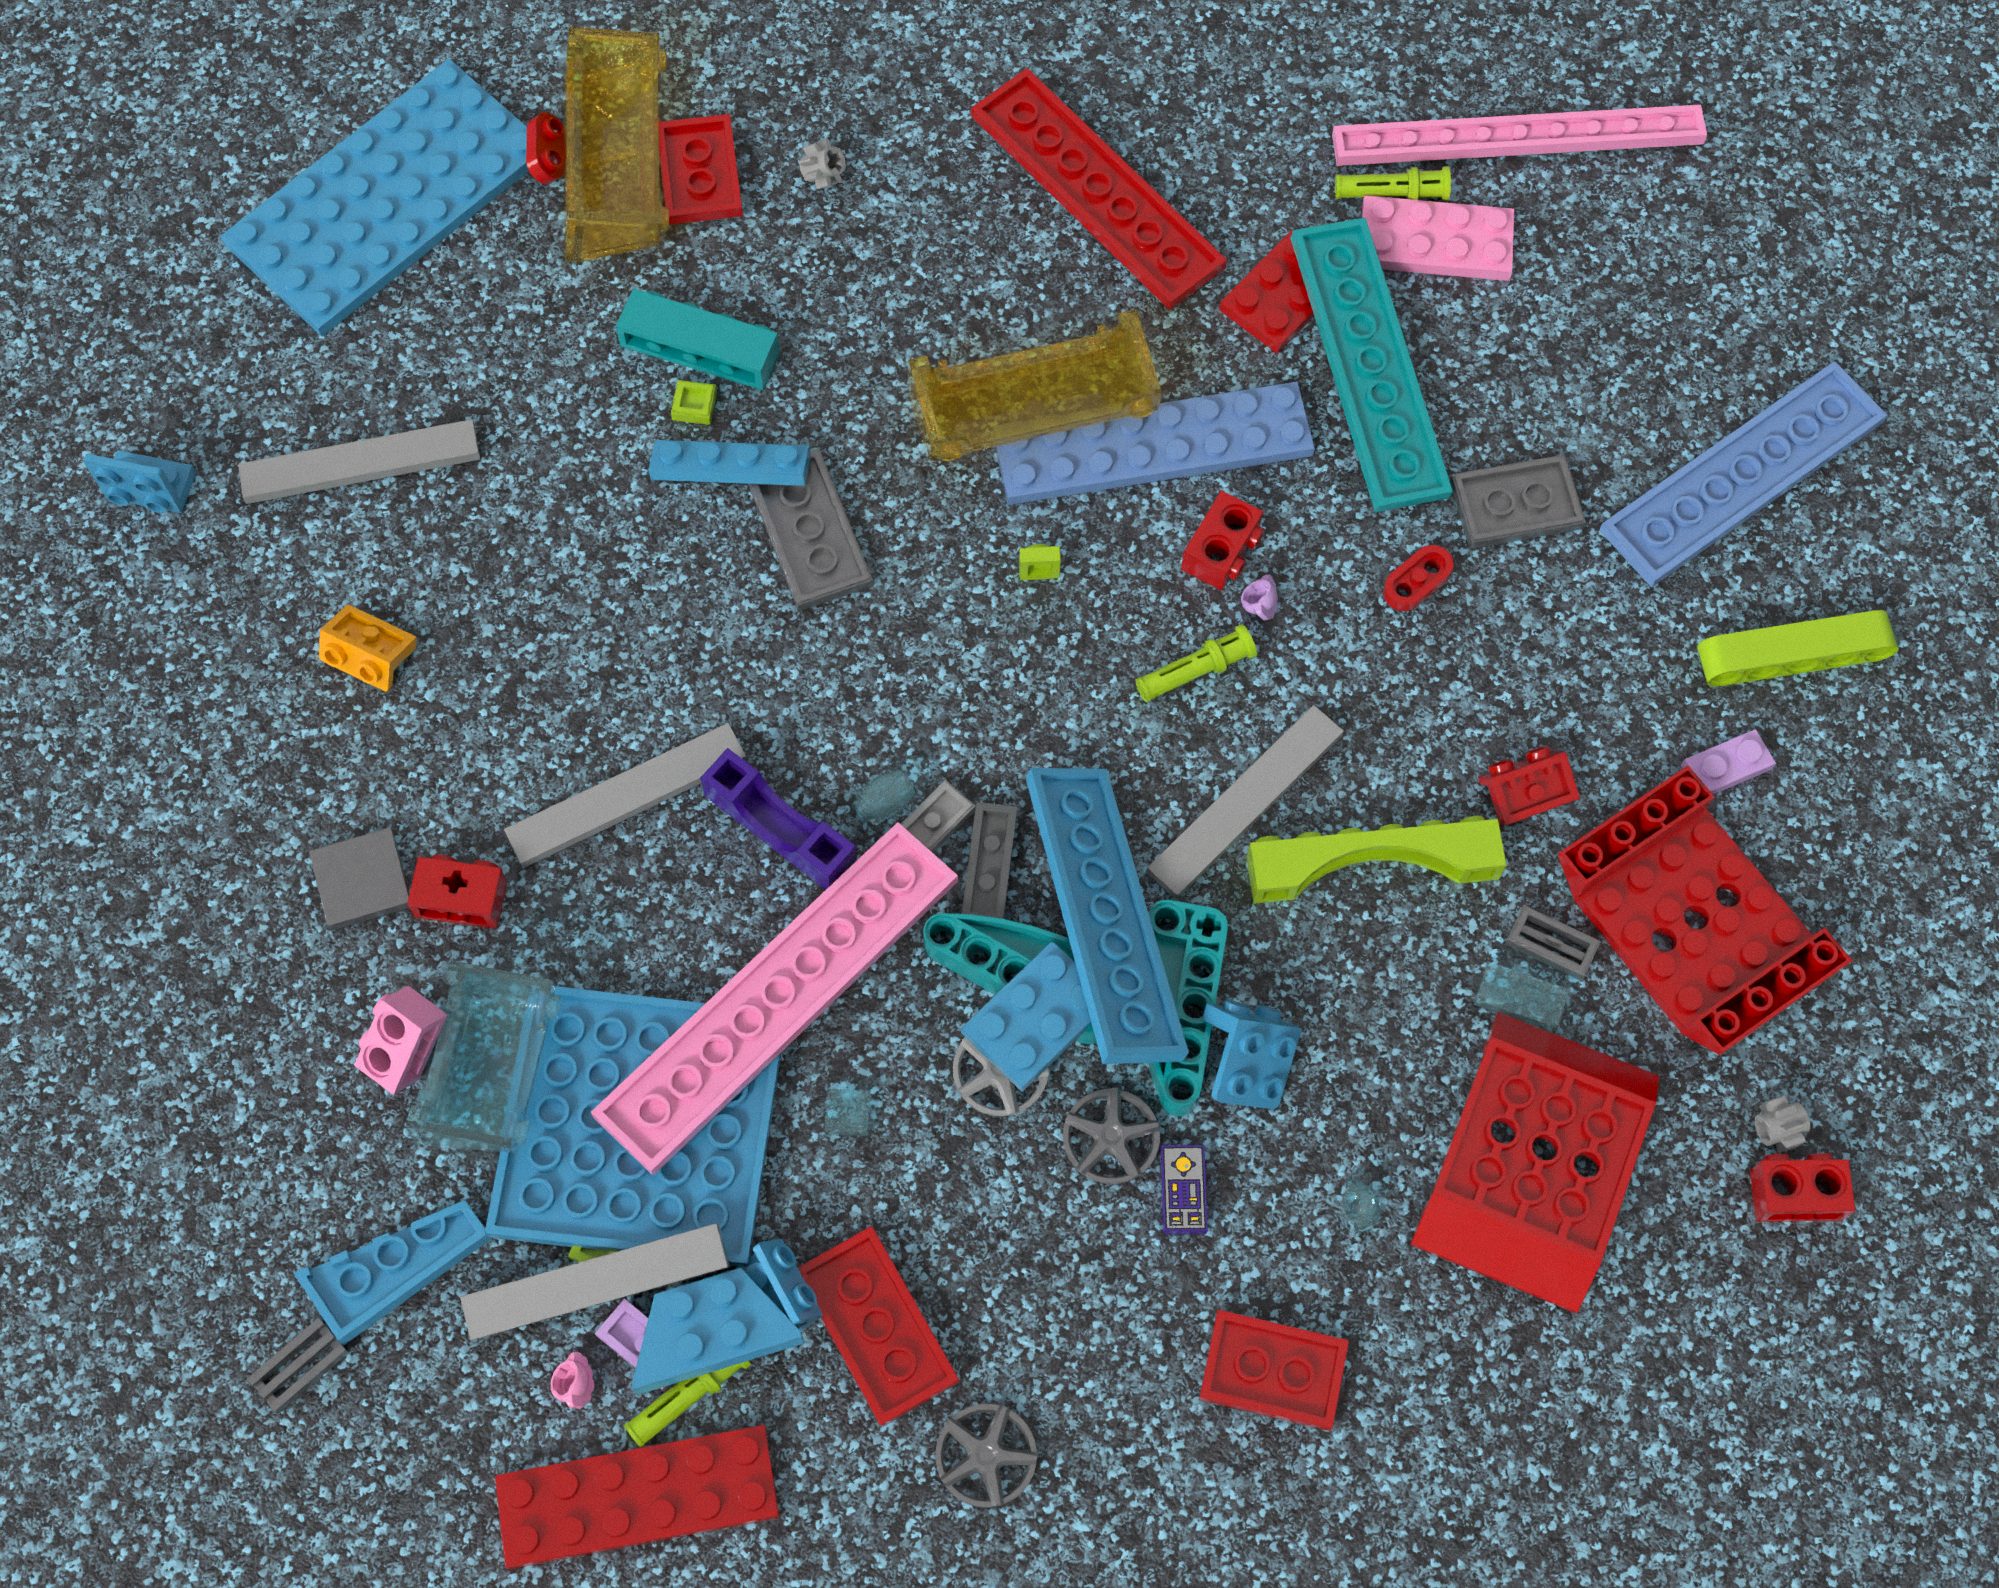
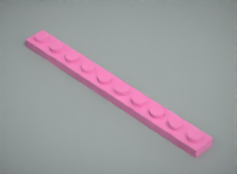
(1519, 135)

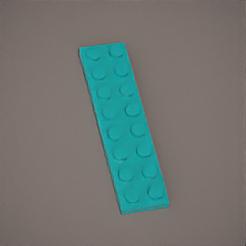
(1371, 365)

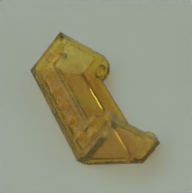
(612, 143)
(1034, 390)

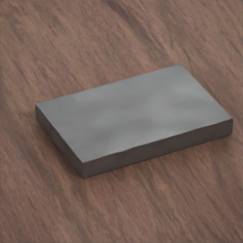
(1517, 501)

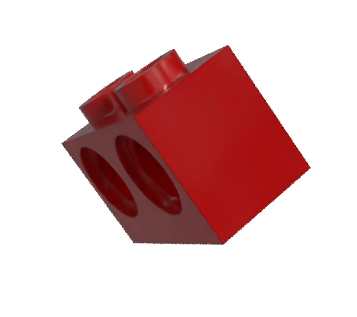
(1216, 538)
(1803, 1198)

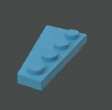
(375, 1279)

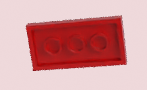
(878, 1327)

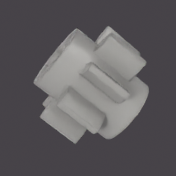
(822, 164)
(1782, 1123)

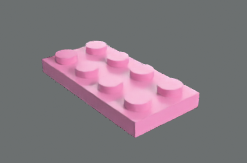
(1441, 237)

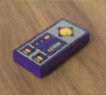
(1183, 1189)

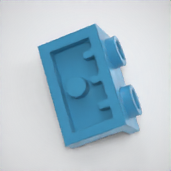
(777, 1275)

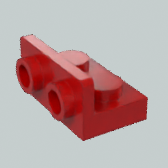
(1530, 784)

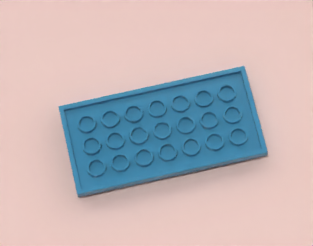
(382, 197)

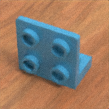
(142, 480)

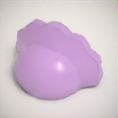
(1261, 598)

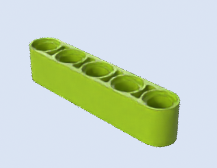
(1797, 648)

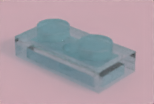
(1521, 996)

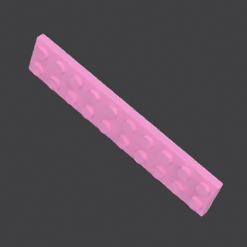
(774, 998)

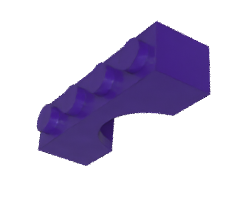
(749, 800)

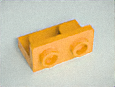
(364, 646)

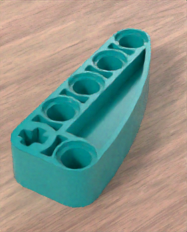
(1005, 942)
(1179, 952)

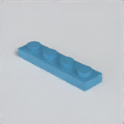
(730, 462)

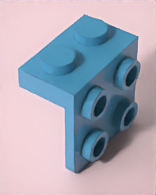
(1255, 1054)

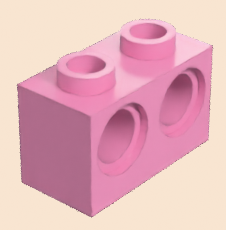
(399, 1039)

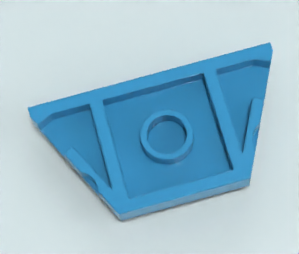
(709, 1329)

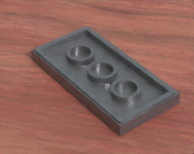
(812, 537)

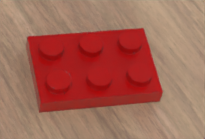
(699, 169)
(1271, 298)
(1274, 1370)

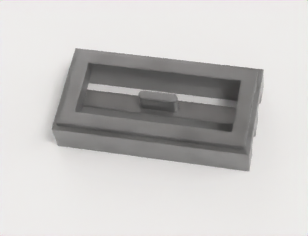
(1545, 955)
(289, 1351)

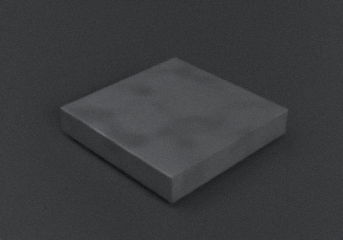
(360, 878)

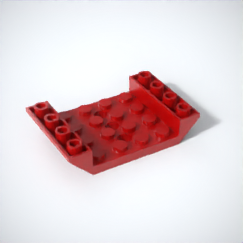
(1669, 859)
(1528, 1216)

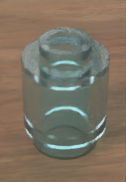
(882, 797)

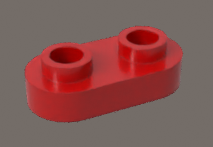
(545, 148)
(1416, 580)

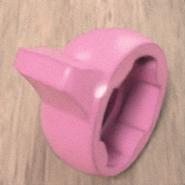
(573, 1381)

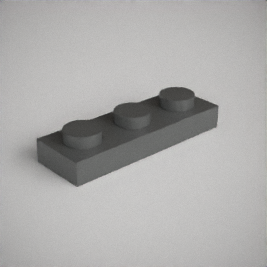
(989, 860)

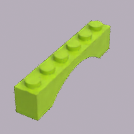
(1459, 851)

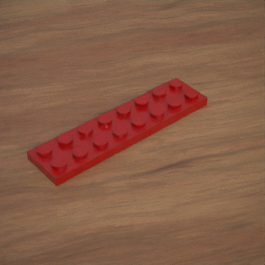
(1099, 188)

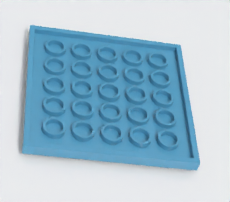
(582, 1185)

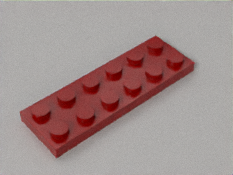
(636, 1497)

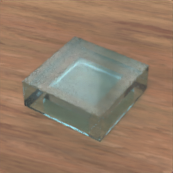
(847, 1112)

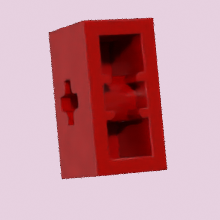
(473, 905)

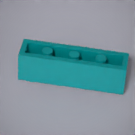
(698, 338)

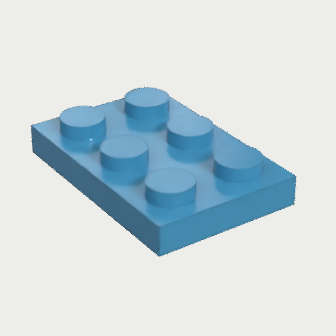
(1032, 1018)

